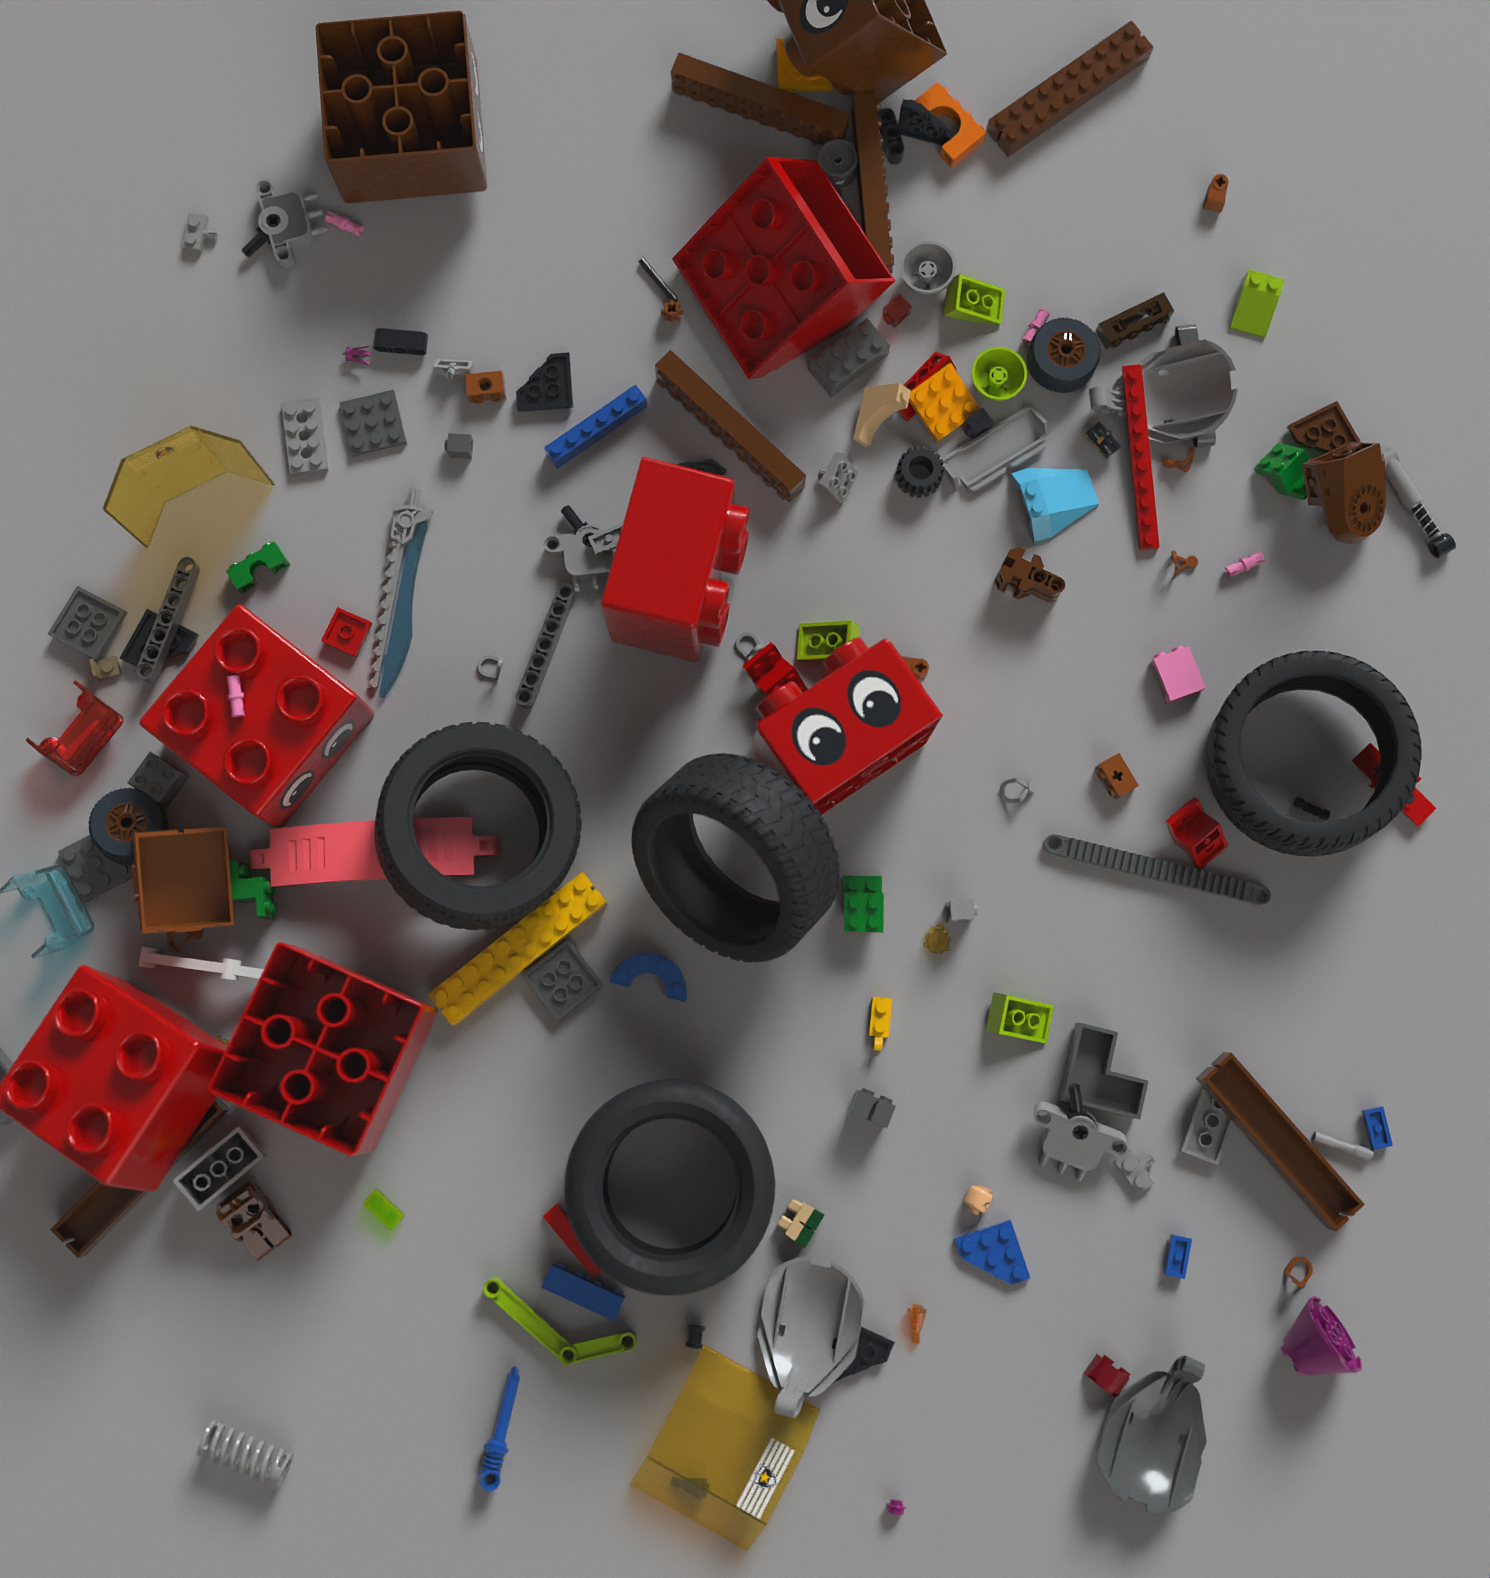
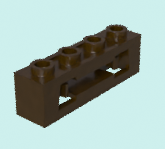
(1110, 329)

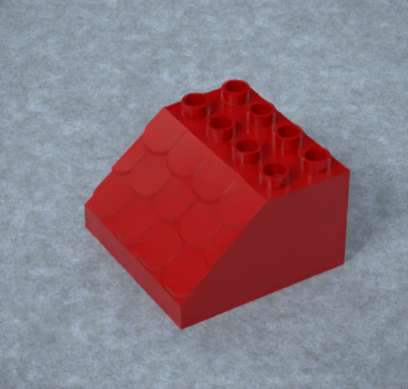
(782, 265)

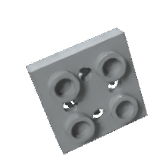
(837, 477)

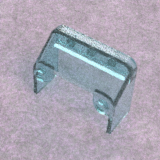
(60, 903)

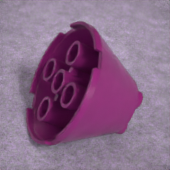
(1320, 1342)

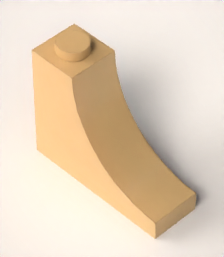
(876, 406)

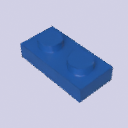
(1377, 1128)
(1177, 1256)

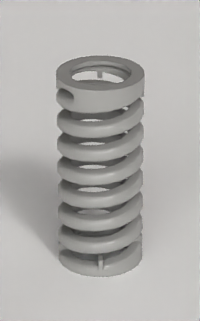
(274, 1473)

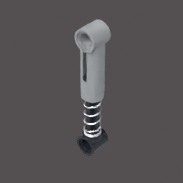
(1439, 543)

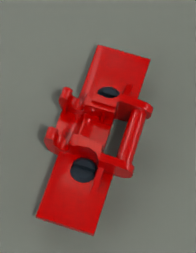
(1418, 806)

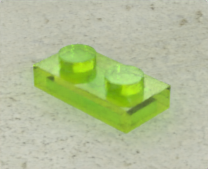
(383, 1209)

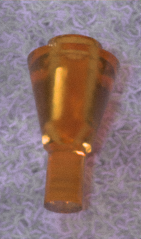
(916, 1317)

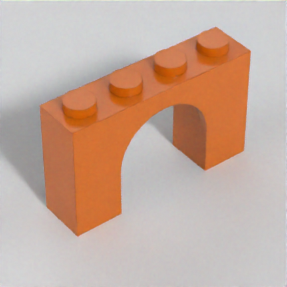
(970, 133)

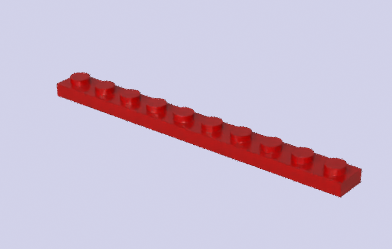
(1140, 457)

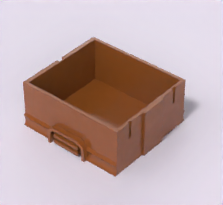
(182, 879)

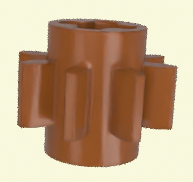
(672, 306)

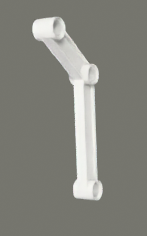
(229, 969)

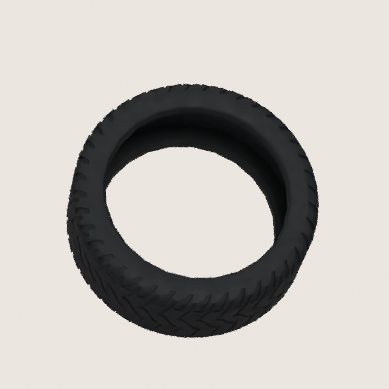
(1373, 699)
(770, 819)

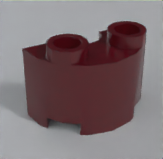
(1106, 1375)

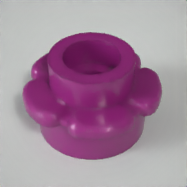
(896, 1507)

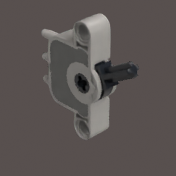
(292, 222)

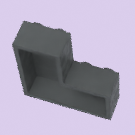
(1090, 1067)

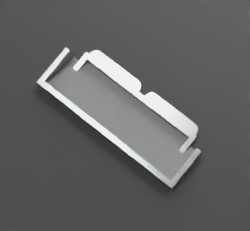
(996, 450)

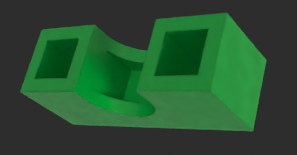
(243, 572)

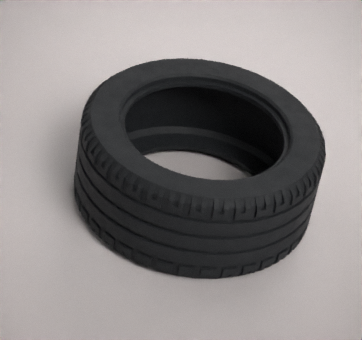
(489, 750)

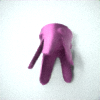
(352, 353)

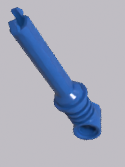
(496, 1446)

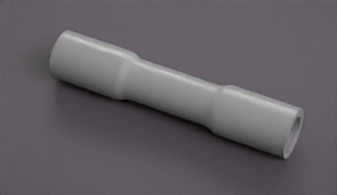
(1330, 1142)

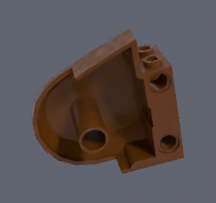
(1350, 489)

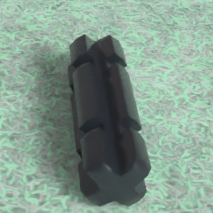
(1311, 808)

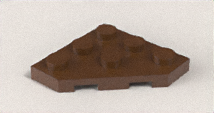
(1324, 429)

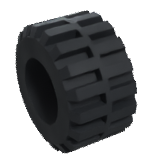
(919, 457)

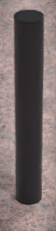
(657, 279)

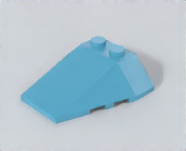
(1054, 498)

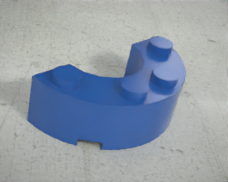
(652, 964)

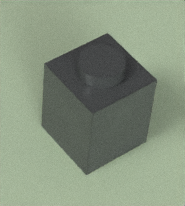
(459, 445)

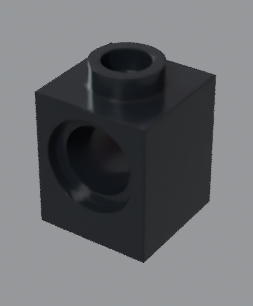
(977, 423)

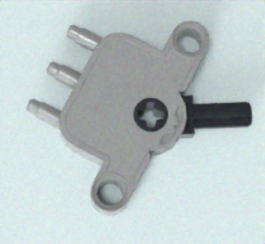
(578, 553)
(1068, 1143)

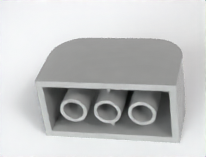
(219, 1168)

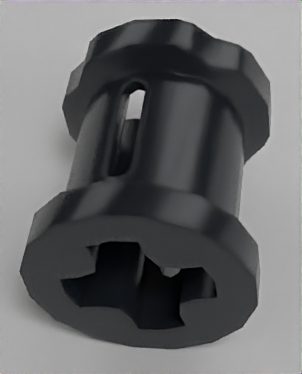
(695, 1336)

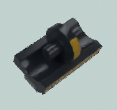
(1102, 440)

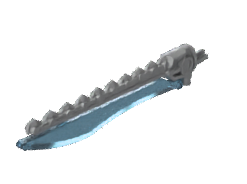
(402, 534)

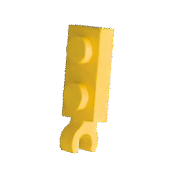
(880, 1020)

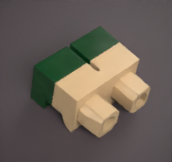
(805, 1214)

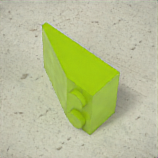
(974, 301)
(1256, 303)
(821, 639)
(1019, 1018)

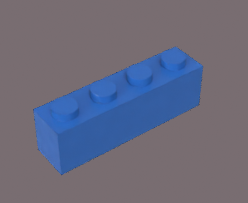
(583, 1291)

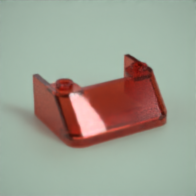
(84, 736)

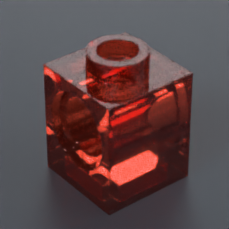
(896, 311)

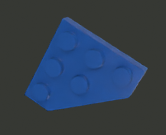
(995, 1251)

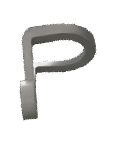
(754, 650)
(498, 669)
(1029, 786)

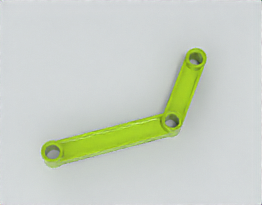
(549, 1336)

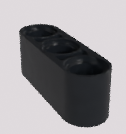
(891, 144)
(400, 341)

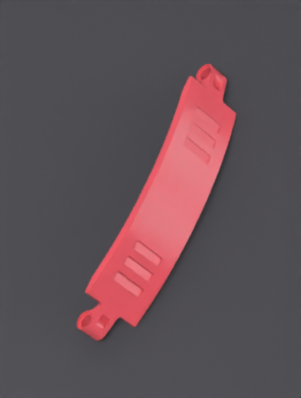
(349, 851)

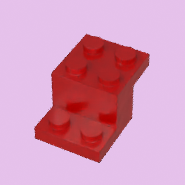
(771, 671)
(1196, 833)

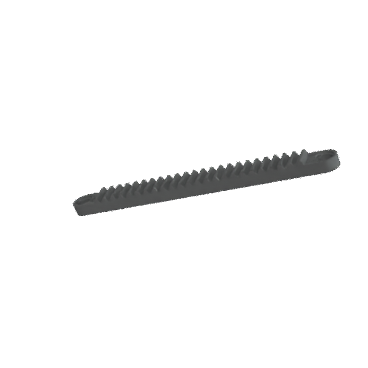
(1157, 869)

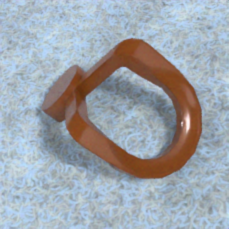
(1168, 463)
(1191, 562)
(192, 934)
(1288, 1269)

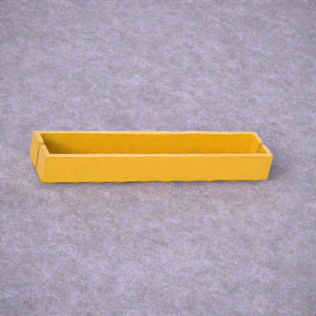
(517, 949)

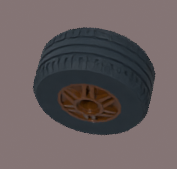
(1063, 355)
(118, 811)

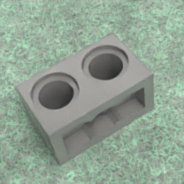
(961, 911)

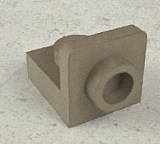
(105, 668)

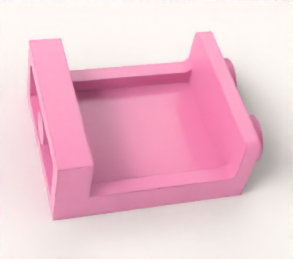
(1178, 674)

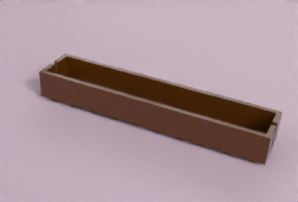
(1069, 88)
(758, 101)
(871, 175)
(729, 426)
(1280, 1141)
(106, 1205)

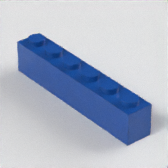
(596, 426)

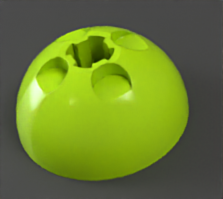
(1003, 366)

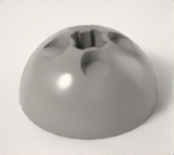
(927, 267)

